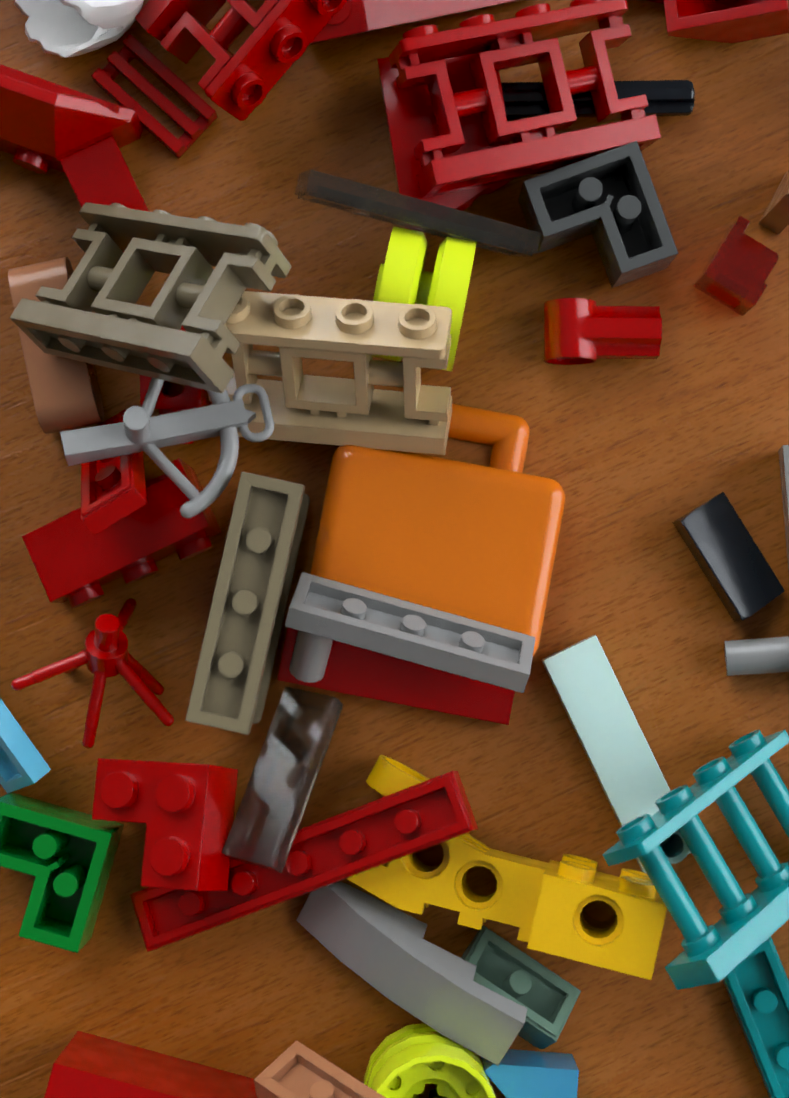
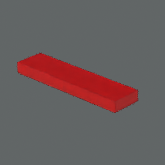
(403, 682)

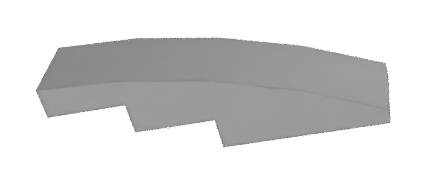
(410, 971)

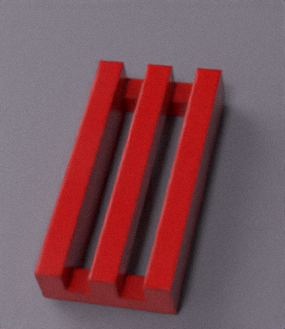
(120, 64)

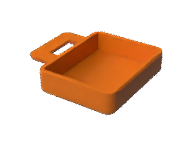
(446, 528)

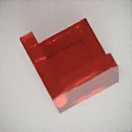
(737, 269)

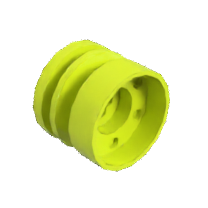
(421, 1057)

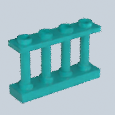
(746, 918)

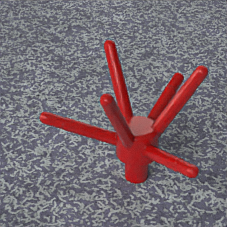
(105, 657)

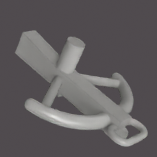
(148, 433)

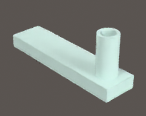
(610, 735)

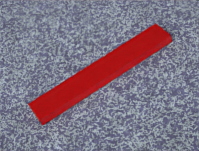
(318, 857)

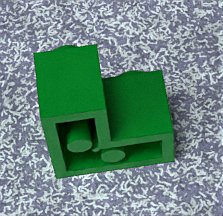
(70, 864)

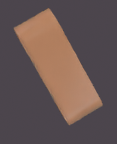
(62, 388)

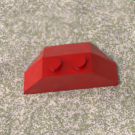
(52, 121)

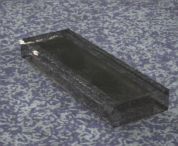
(283, 779)

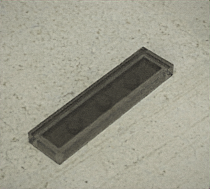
(415, 214)

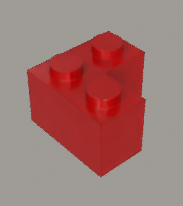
(185, 813)

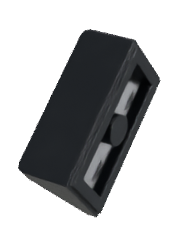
(729, 557)

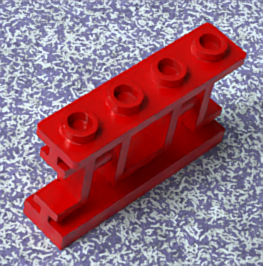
(510, 44)
(244, 79)

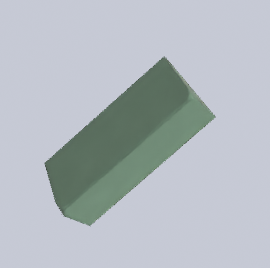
(524, 981)

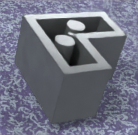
(611, 201)

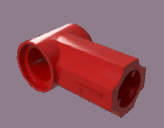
(582, 332)

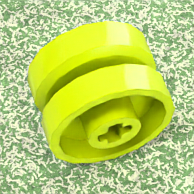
(404, 281)

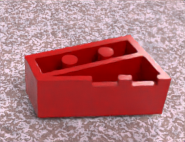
(77, 563)

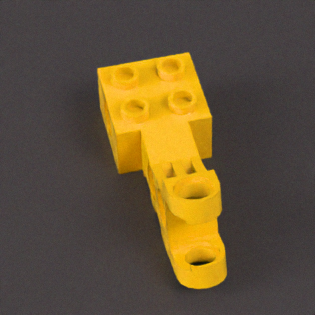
(530, 894)

